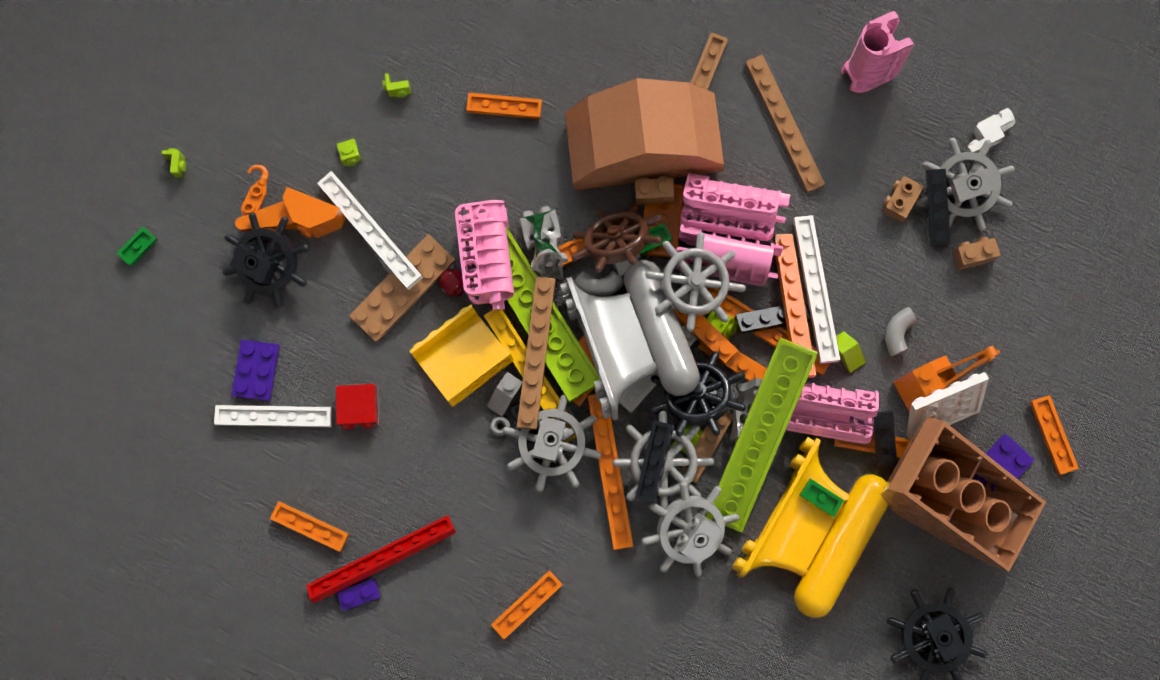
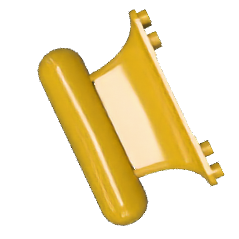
(810, 540)

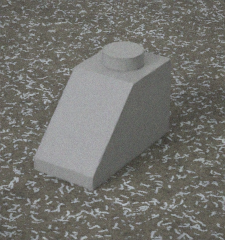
(505, 394)

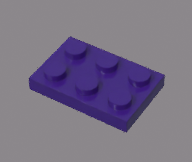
(255, 370)
(1009, 456)

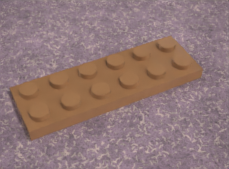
(391, 297)

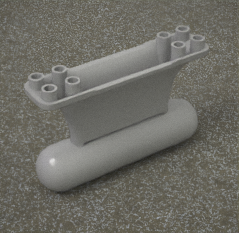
(631, 338)

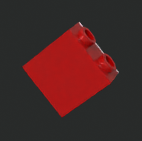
(357, 406)

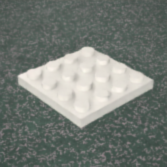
(950, 404)

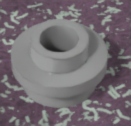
(495, 422)

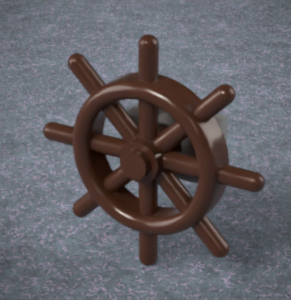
(619, 244)

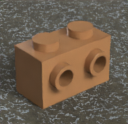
(654, 190)
(903, 198)
(977, 253)

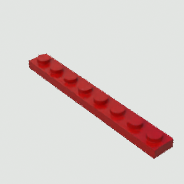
(380, 559)

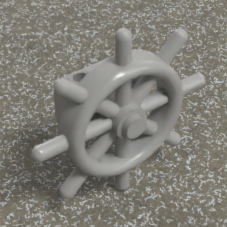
(968, 186)
(694, 282)
(550, 445)
(673, 459)
(697, 535)

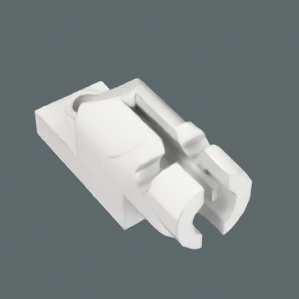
(991, 129)

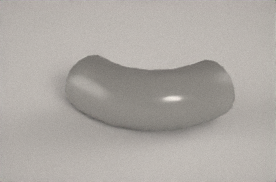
(599, 287)
(896, 331)

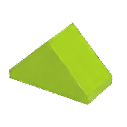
(849, 352)

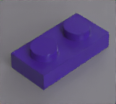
(358, 594)

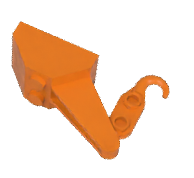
(303, 212)
(937, 375)

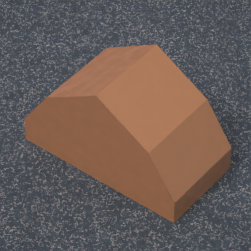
(643, 132)
(937, 494)

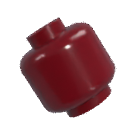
(452, 283)

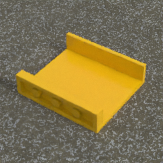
(461, 355)

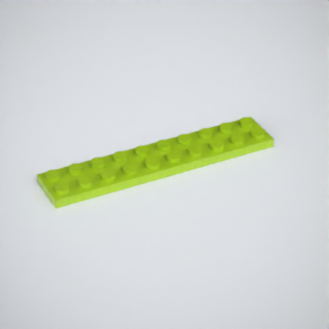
(564, 354)
(763, 430)

